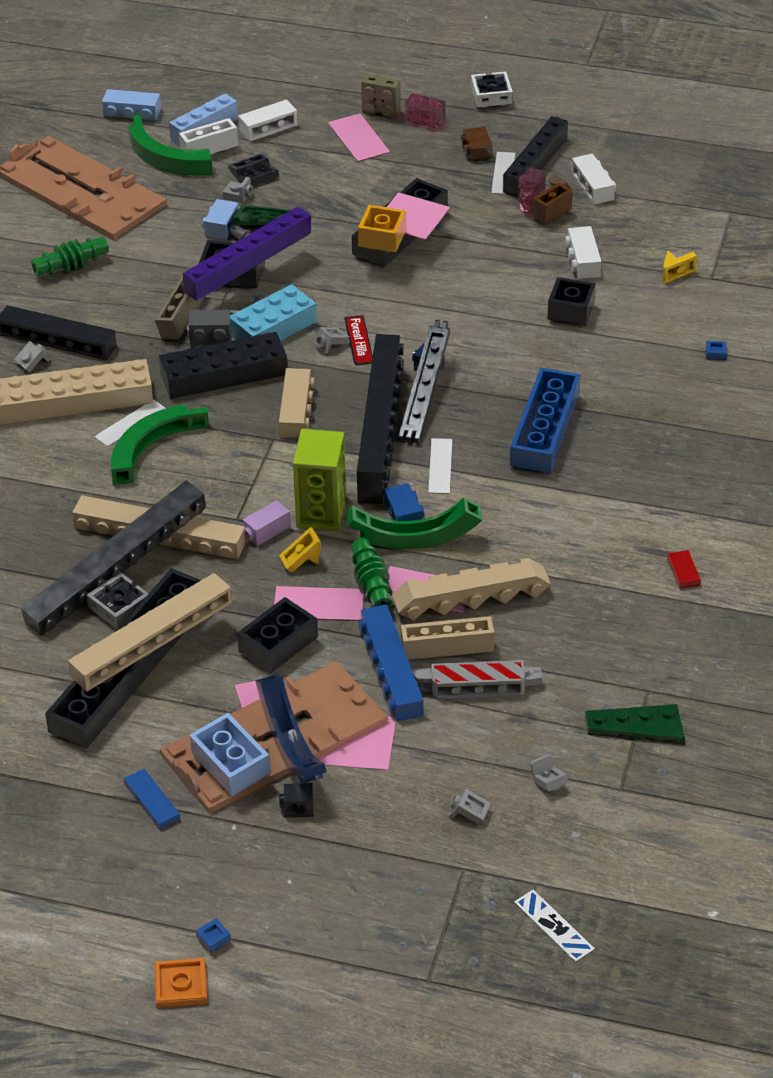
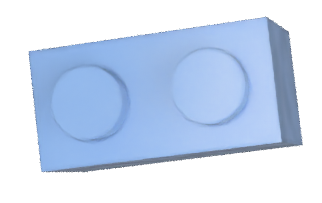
(220, 219)

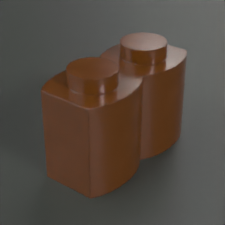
(476, 143)

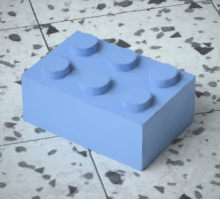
(230, 754)

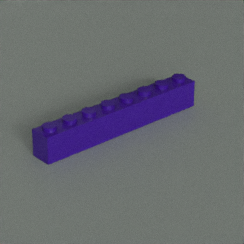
(246, 253)

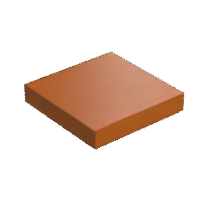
(180, 982)

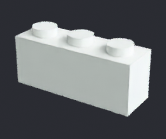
(267, 120)
(214, 136)
(593, 179)
(583, 252)

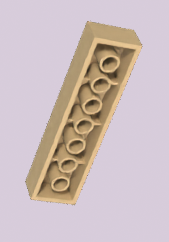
(75, 391)

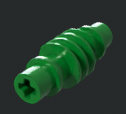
(68, 255)
(371, 573)

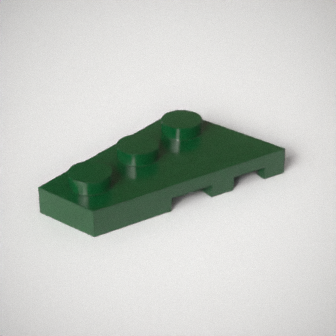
(257, 215)

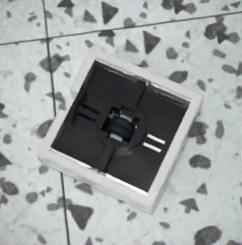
(491, 89)

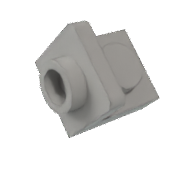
(237, 191)
(329, 336)
(470, 806)

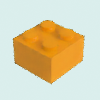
(382, 228)

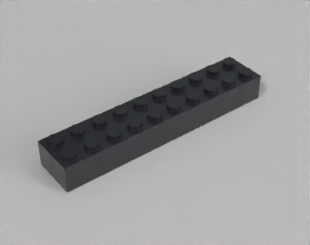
(380, 419)
(82, 714)

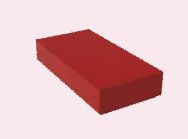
(683, 569)

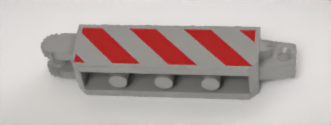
(477, 679)

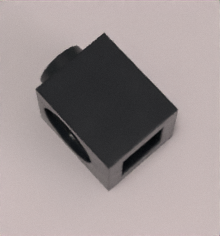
(297, 800)

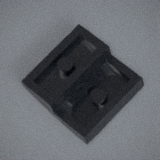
(254, 167)

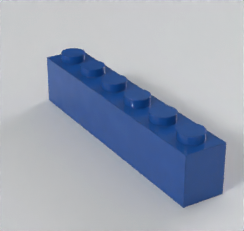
(391, 663)

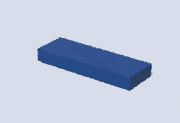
(152, 798)

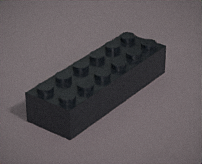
(418, 189)
(223, 365)

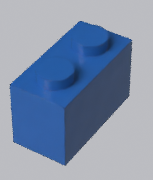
(402, 503)

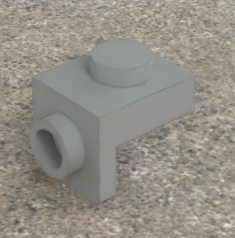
(31, 356)
(546, 774)

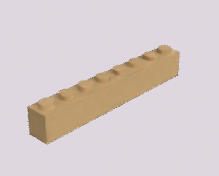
(197, 535)
(149, 632)

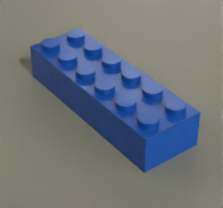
(545, 420)

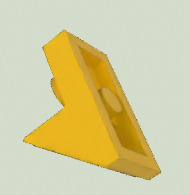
(678, 267)
(303, 548)

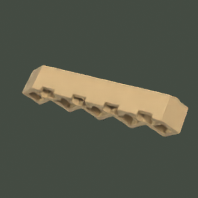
(470, 588)

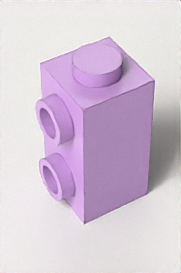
(267, 523)

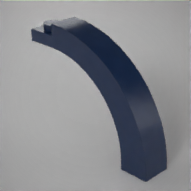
(286, 732)

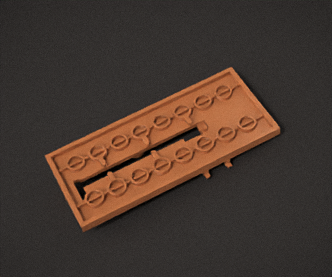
(111, 214)
(337, 715)

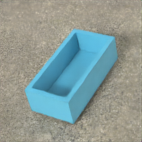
(282, 312)

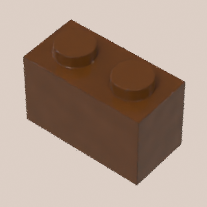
(552, 203)

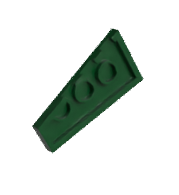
(655, 722)

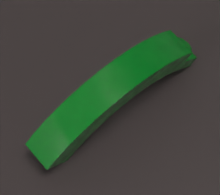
(165, 157)
(149, 430)
(417, 533)

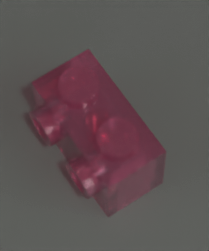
(425, 110)
(531, 185)

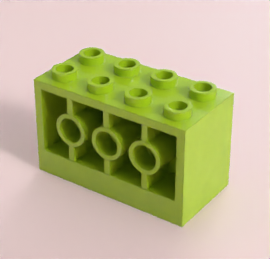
(319, 479)

